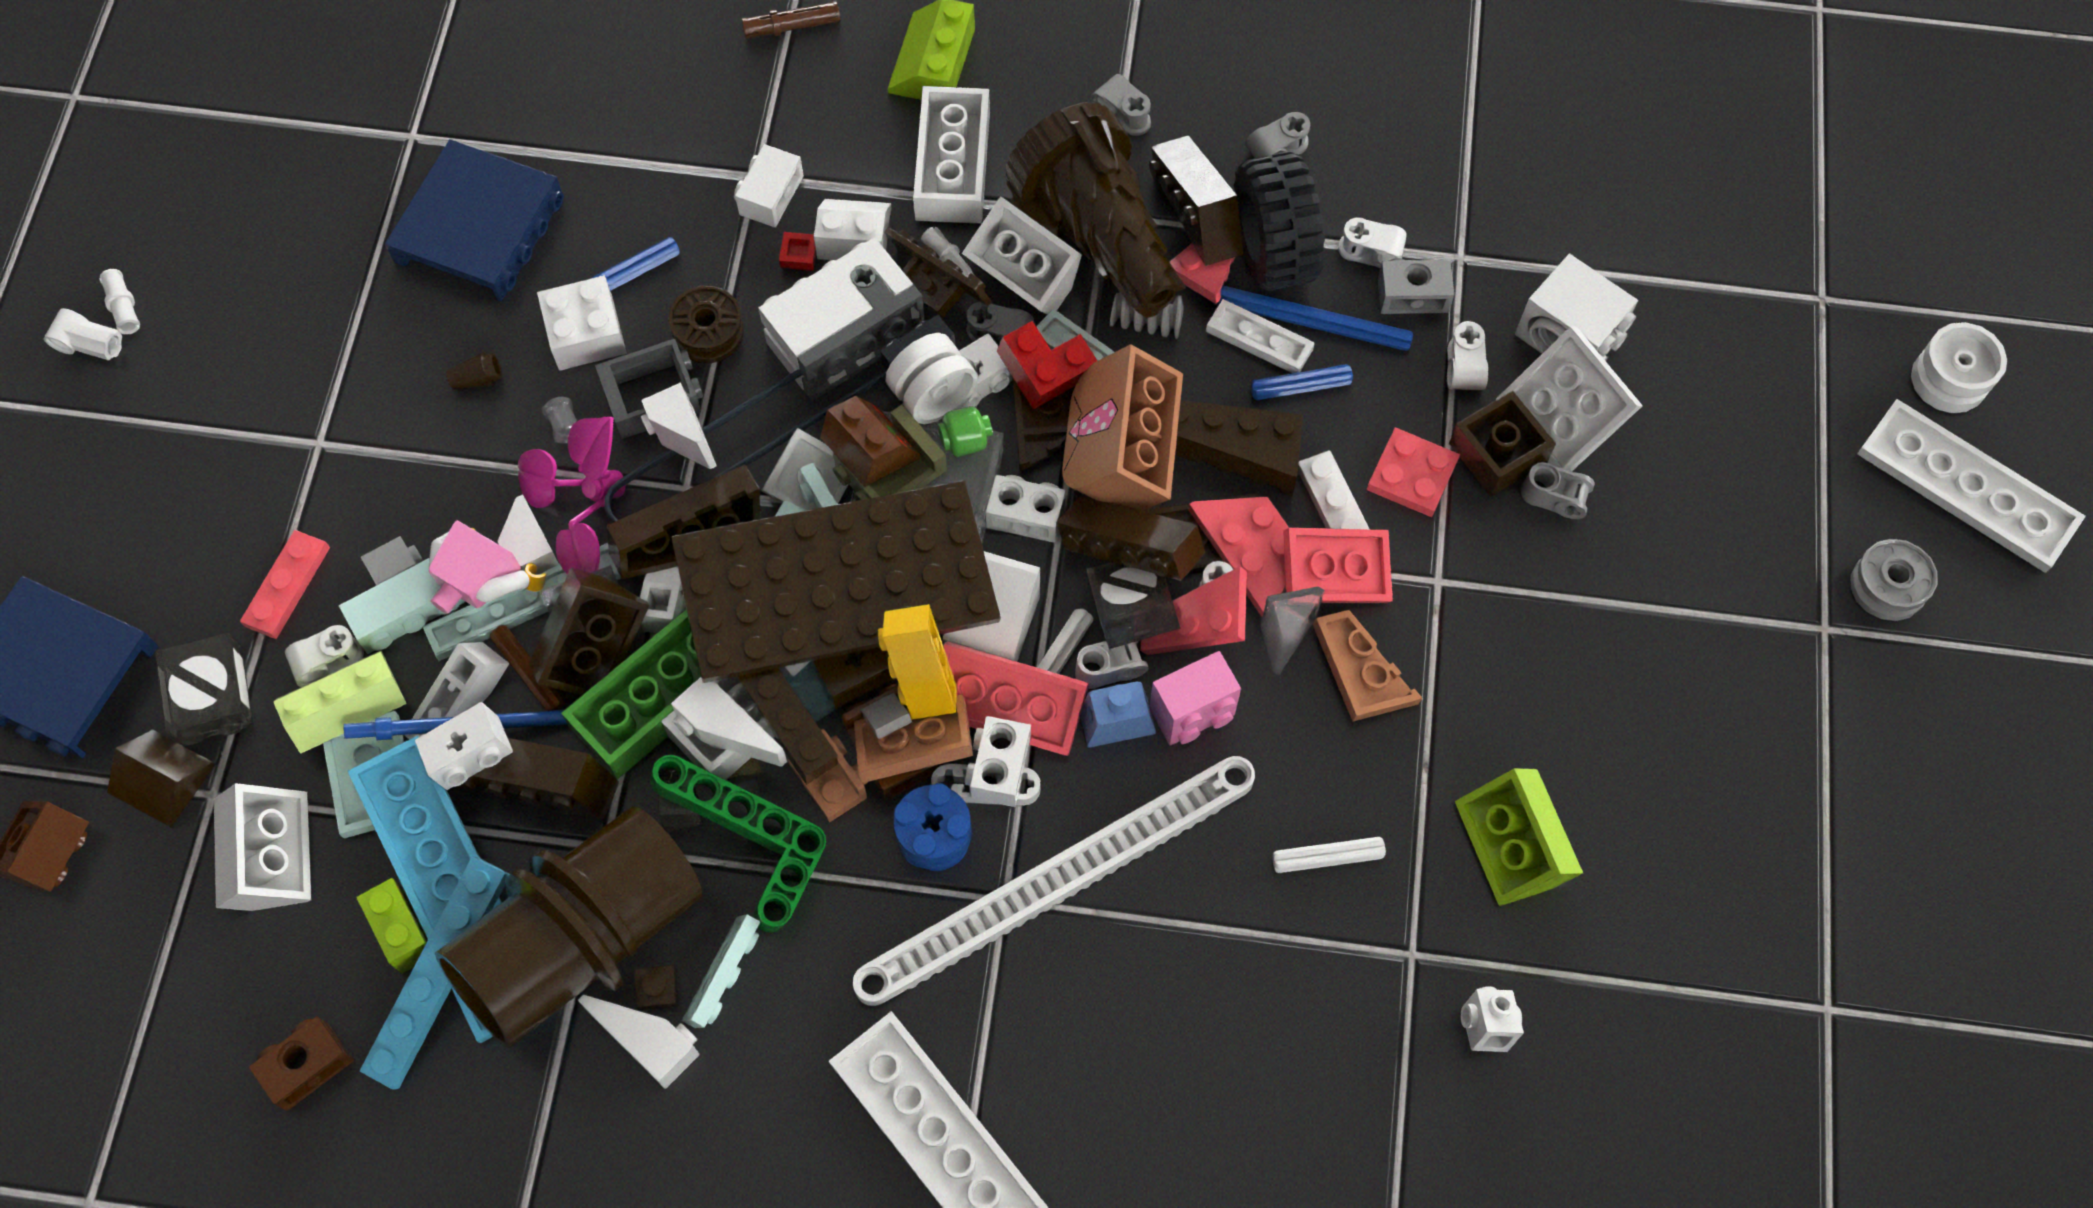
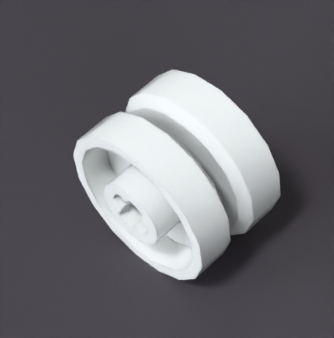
(1958, 367)
(931, 378)

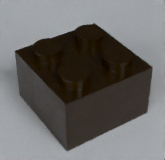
(1501, 443)

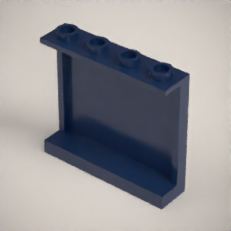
(476, 217)
(60, 664)

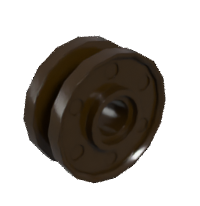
(703, 306)

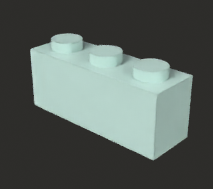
(393, 608)

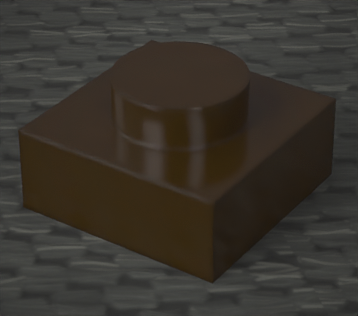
(656, 987)

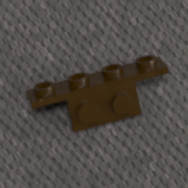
(936, 280)

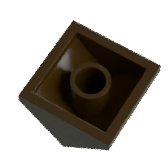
(157, 776)

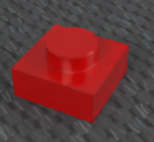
(798, 251)

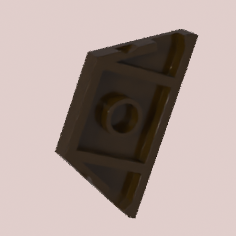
(1042, 429)

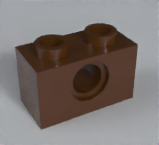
(324, 1060)

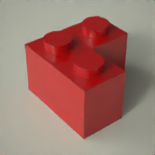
(1043, 371)

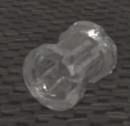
(561, 417)

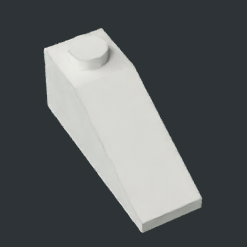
(676, 424)
(463, 682)
(723, 723)
(647, 1038)

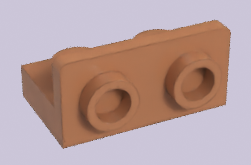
(837, 788)

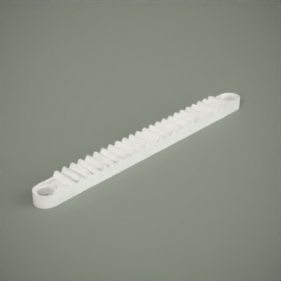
(1053, 881)

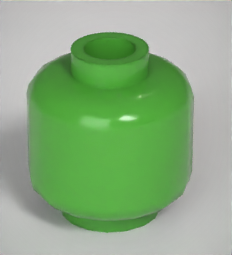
(964, 431)

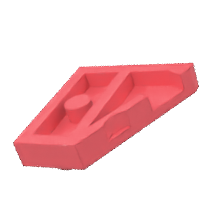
(1201, 278)

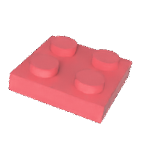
(1413, 472)

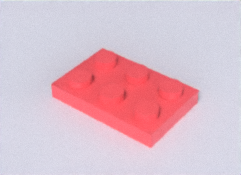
(1343, 562)

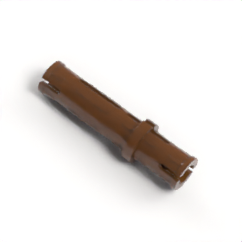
(784, 21)

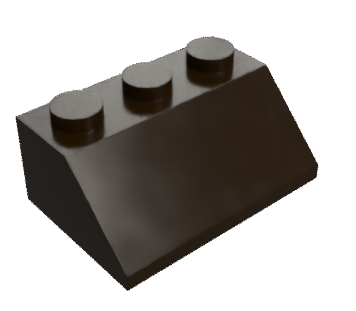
(586, 632)

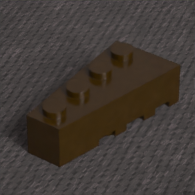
(1199, 199)
(1242, 441)
(643, 539)
(549, 778)

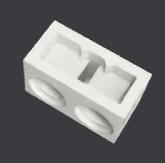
(1022, 516)
(1006, 762)

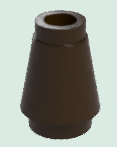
(475, 372)

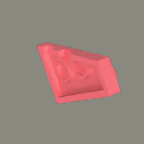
(1206, 616)

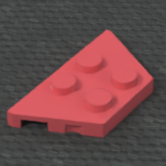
(1247, 536)

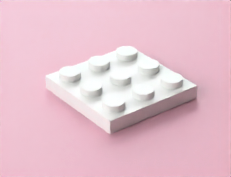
(1574, 398)

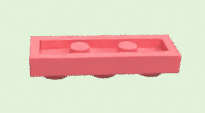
(285, 584)

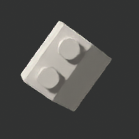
(847, 223)

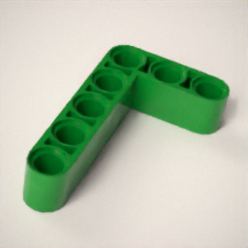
(749, 827)

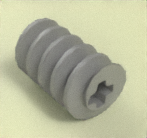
(1167, 318)

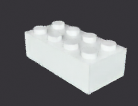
(952, 155)

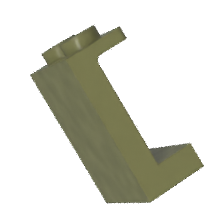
(911, 477)

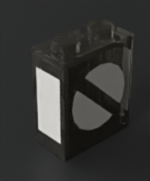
(1131, 603)
(204, 689)

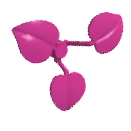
(590, 448)

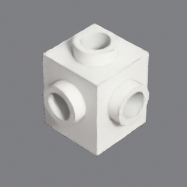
(1492, 1020)

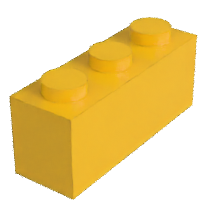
(918, 662)

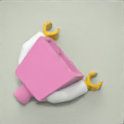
(476, 569)

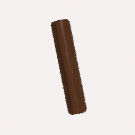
(519, 660)

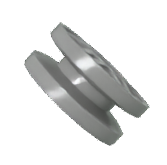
(1904, 563)

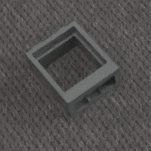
(638, 365)

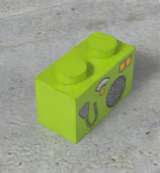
(394, 924)

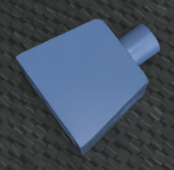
(1117, 714)

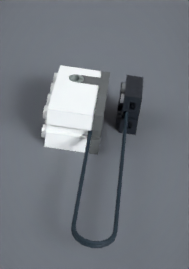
(828, 332)

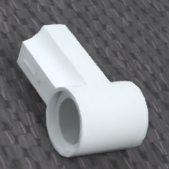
(75, 333)

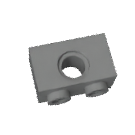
(1401, 297)

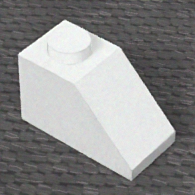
(525, 538)

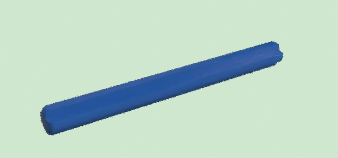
(1318, 319)

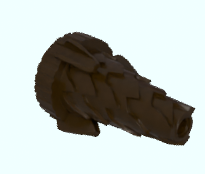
(1077, 181)

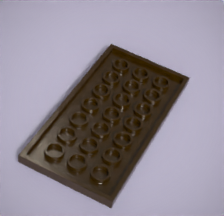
(826, 575)

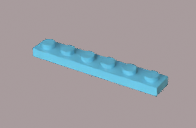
(427, 985)

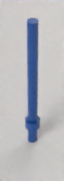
(385, 728)

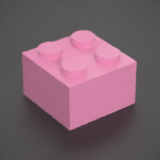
(1195, 699)

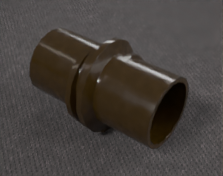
(569, 924)

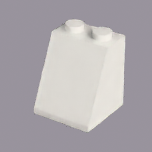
(1017, 596)

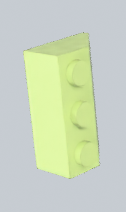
(343, 697)

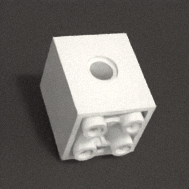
(1580, 299)

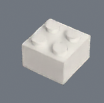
(581, 323)

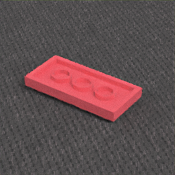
(1018, 694)

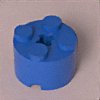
(935, 806)

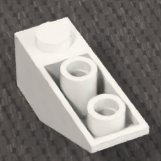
(663, 594)

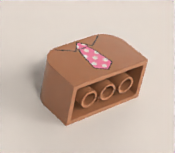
(1124, 430)

